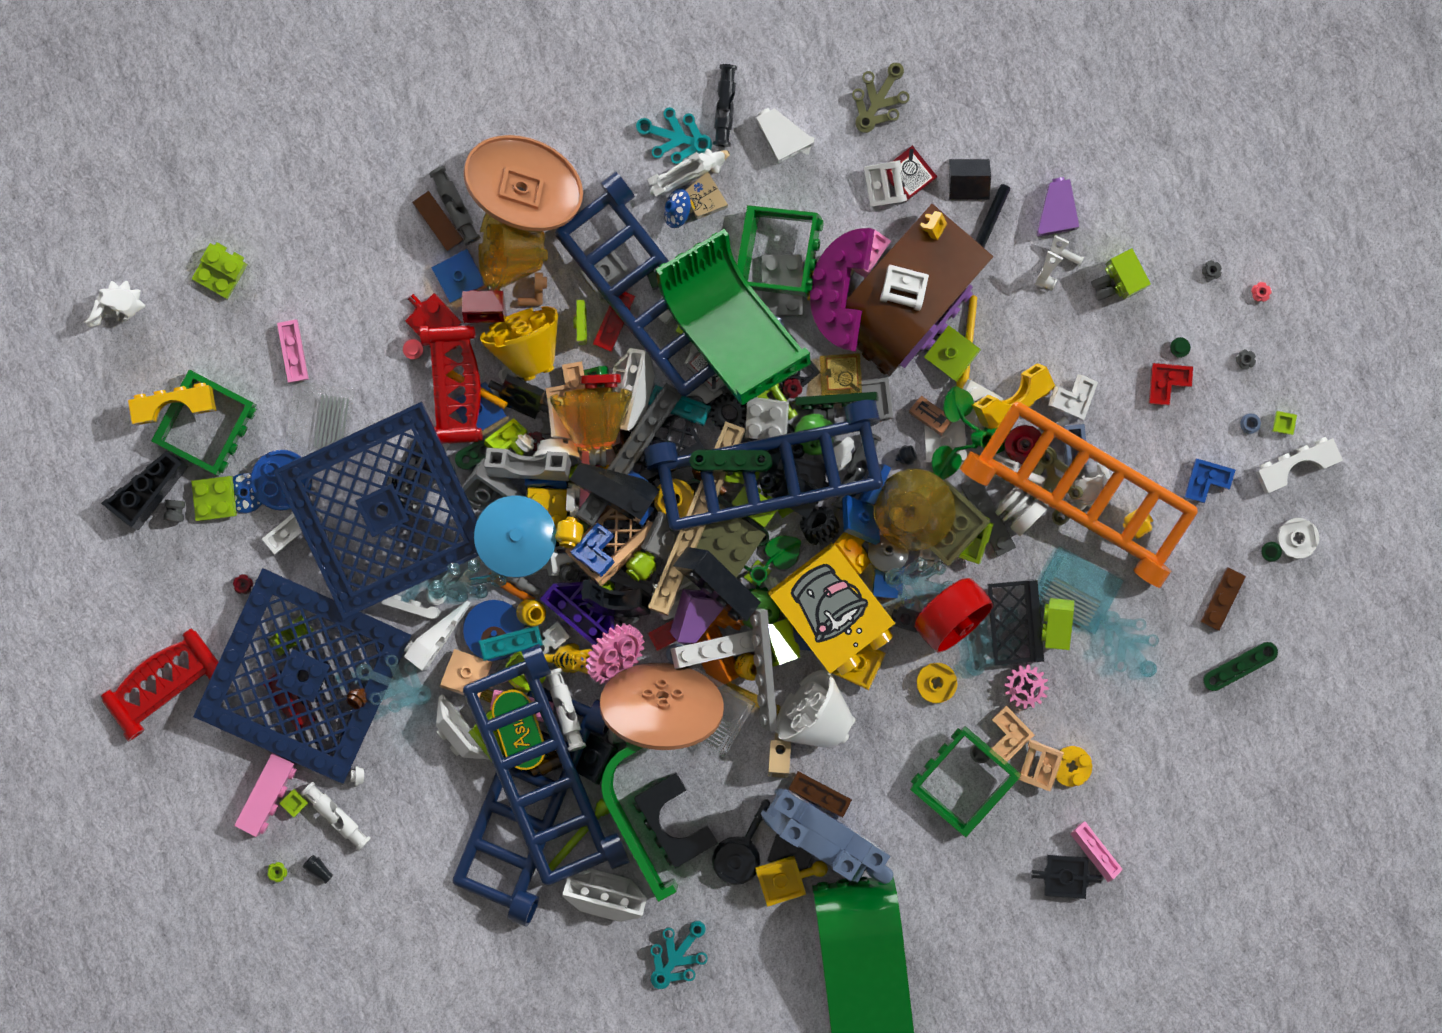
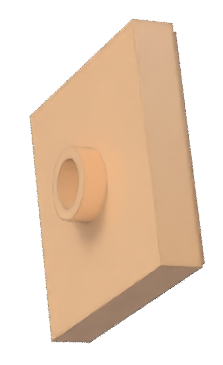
(464, 669)

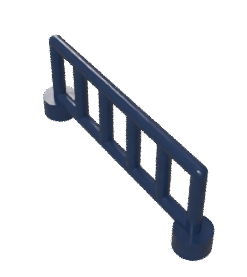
(617, 195)
(859, 417)
(609, 847)
(521, 904)

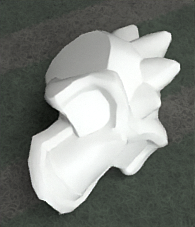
(116, 303)
(1091, 485)

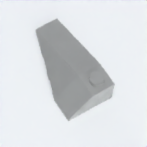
(484, 490)

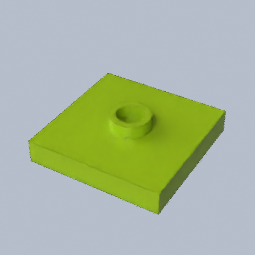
(580, 322)
(952, 353)

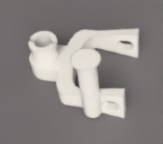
(1044, 279)

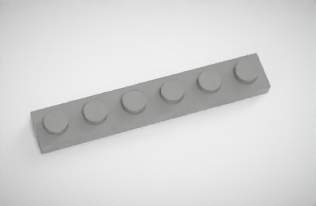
(764, 669)

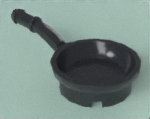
(737, 857)

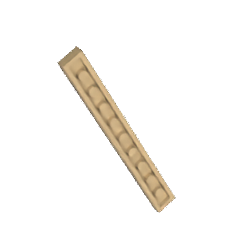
(672, 578)

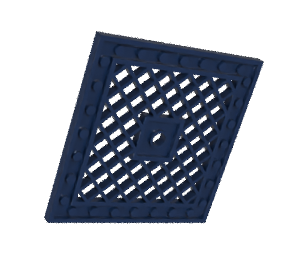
(305, 512)
(210, 707)

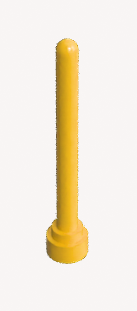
(969, 335)

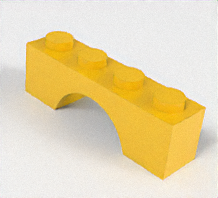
(1035, 383)
(147, 408)

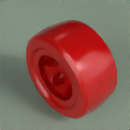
(953, 614)

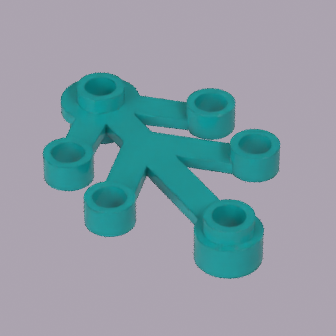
(677, 136)
(676, 957)

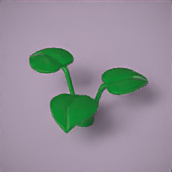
(956, 406)
(783, 553)

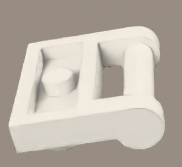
(878, 183)
(906, 281)

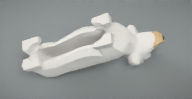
(687, 171)

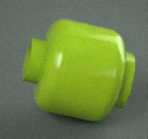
(641, 565)

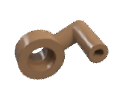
(540, 284)

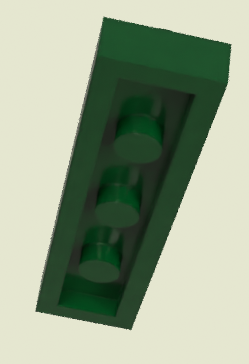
(827, 401)

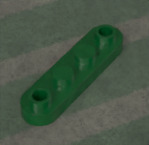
(730, 461)
(1240, 666)

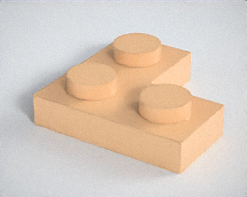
(572, 380)
(1015, 731)

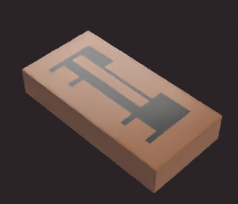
(930, 415)

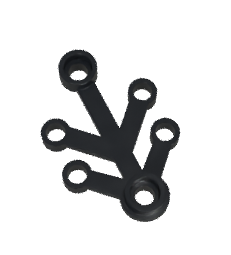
(775, 455)

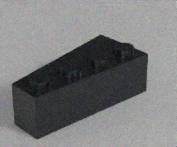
(146, 491)
(717, 582)

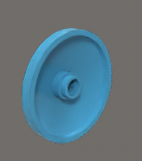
(515, 536)

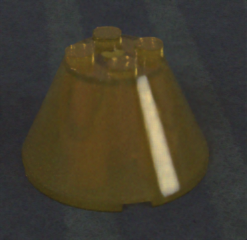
(508, 253)
(592, 415)
(932, 505)

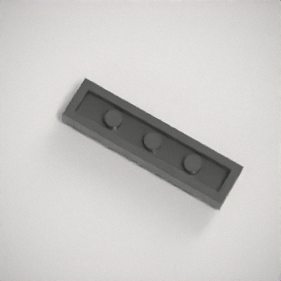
(979, 497)

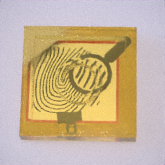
(841, 374)

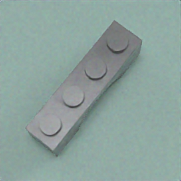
(511, 465)

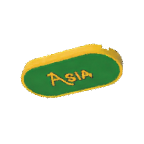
(520, 734)

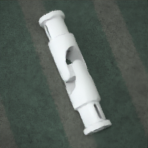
(563, 703)
(333, 813)

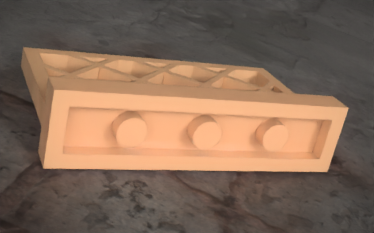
(623, 554)

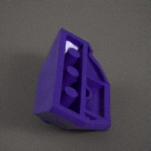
(567, 602)

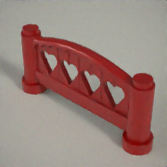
(441, 342)
(131, 715)

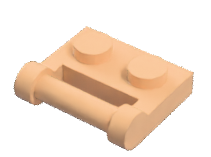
(1046, 768)

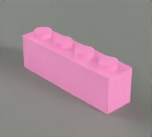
(265, 795)

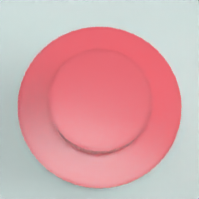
(413, 349)

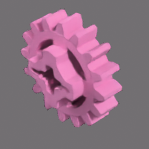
(1030, 699)

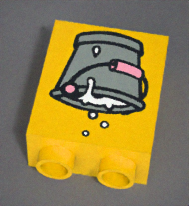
(833, 610)

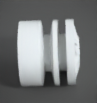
(1021, 510)

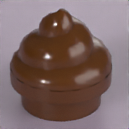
(356, 698)

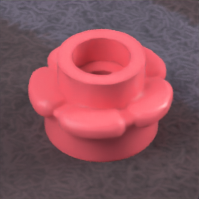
(1256, 292)

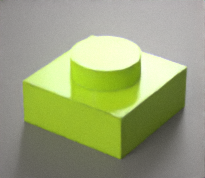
(1284, 423)
(294, 803)

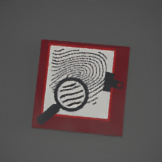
(914, 172)

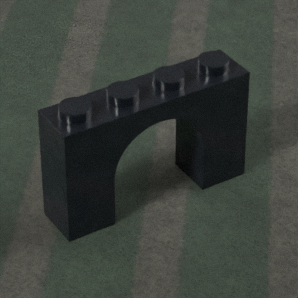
(677, 849)

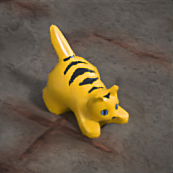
(569, 658)

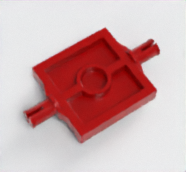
(432, 313)

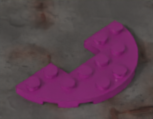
(832, 284)

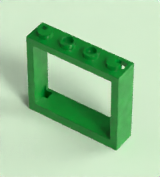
(748, 240)
(230, 446)
(964, 828)

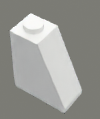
(782, 135)

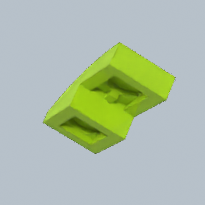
(288, 635)

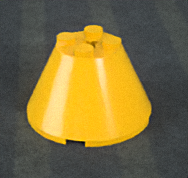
(525, 341)

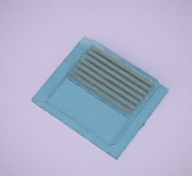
(1081, 581)

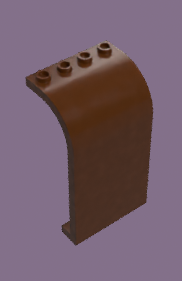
(892, 329)

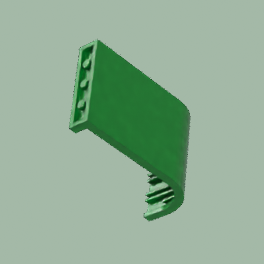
(728, 319)
(659, 889)
(863, 956)

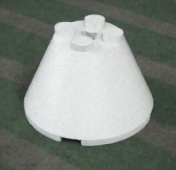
(815, 713)

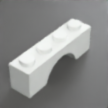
(1275, 475)
(712, 649)

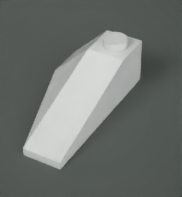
(429, 644)

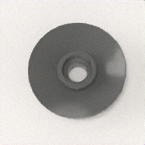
(885, 561)

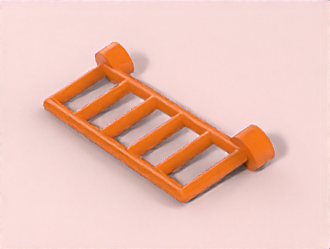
(1151, 565)

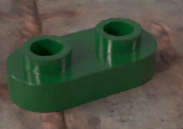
(473, 452)

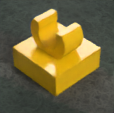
(935, 225)

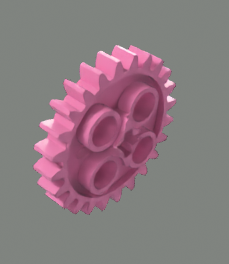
(614, 652)

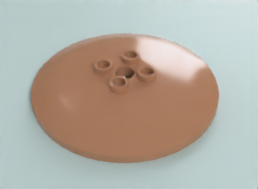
(510, 161)
(681, 719)

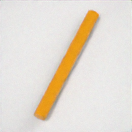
(484, 393)

